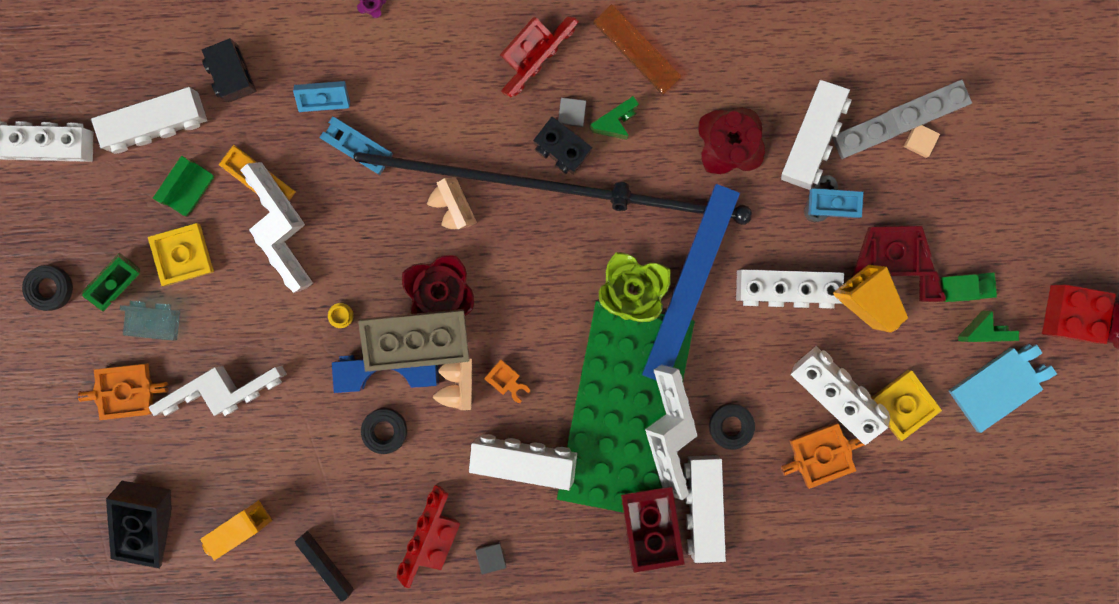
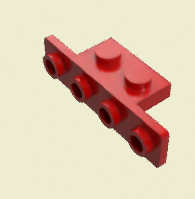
(531, 49)
(431, 539)

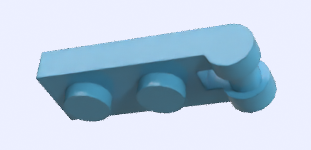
(353, 142)

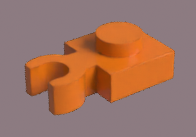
(504, 378)

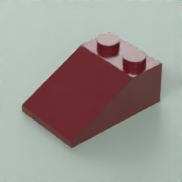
(652, 529)

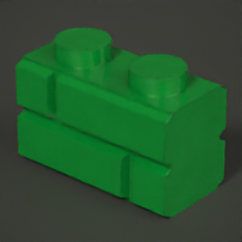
(111, 282)

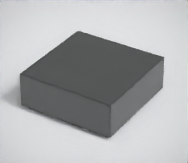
(491, 558)

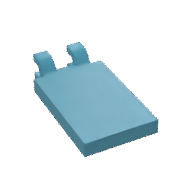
(1000, 386)

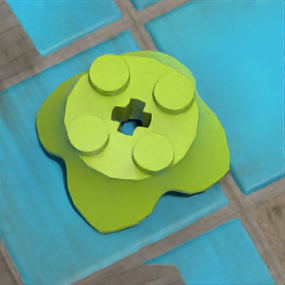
(649, 280)

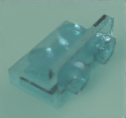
(149, 321)

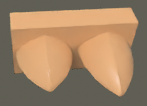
(451, 195)
(456, 395)

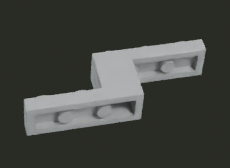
(902, 119)

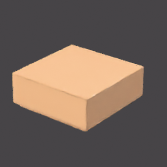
(922, 140)

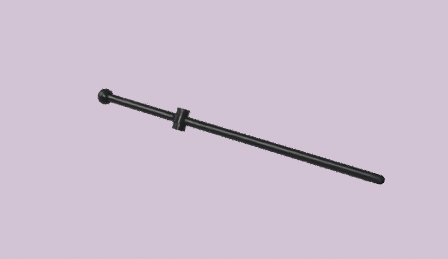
(619, 196)

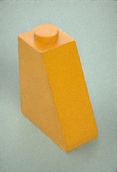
(873, 298)
(235, 530)

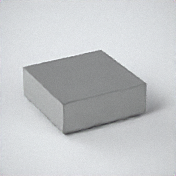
(572, 112)

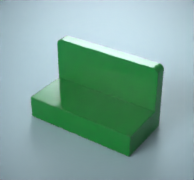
(184, 186)

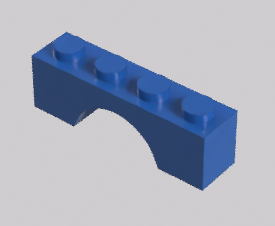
(350, 375)

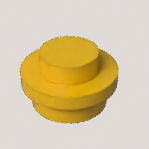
(340, 315)

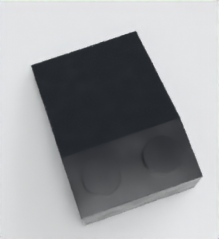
(138, 523)

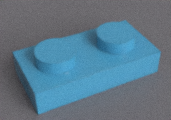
(321, 96)
(835, 203)

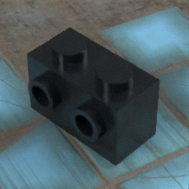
(228, 70)
(562, 146)

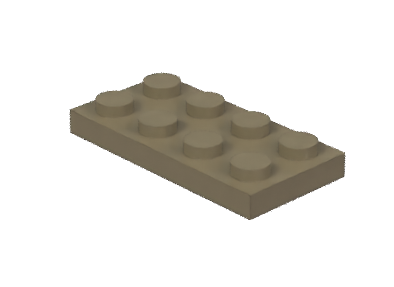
(414, 340)

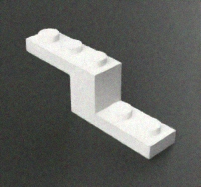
(276, 227)
(218, 391)
(672, 430)

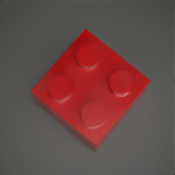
(1078, 314)

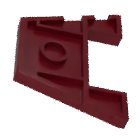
(904, 253)

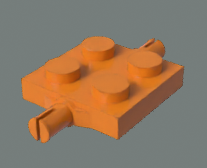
(123, 391)
(822, 455)

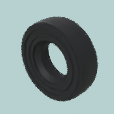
(31, 288)
(747, 426)
(369, 437)

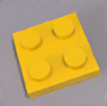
(180, 254)
(907, 404)

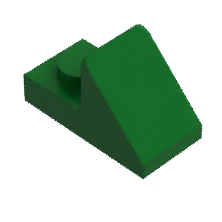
(610, 123)
(969, 287)
(983, 330)

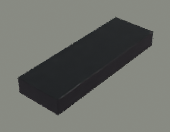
(324, 566)

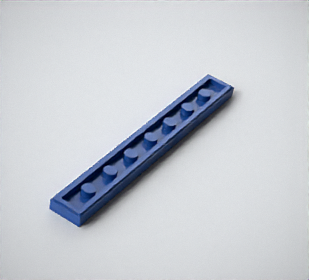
(692, 279)

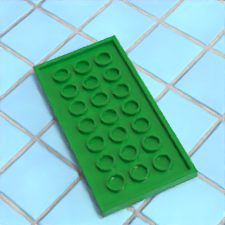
(614, 410)

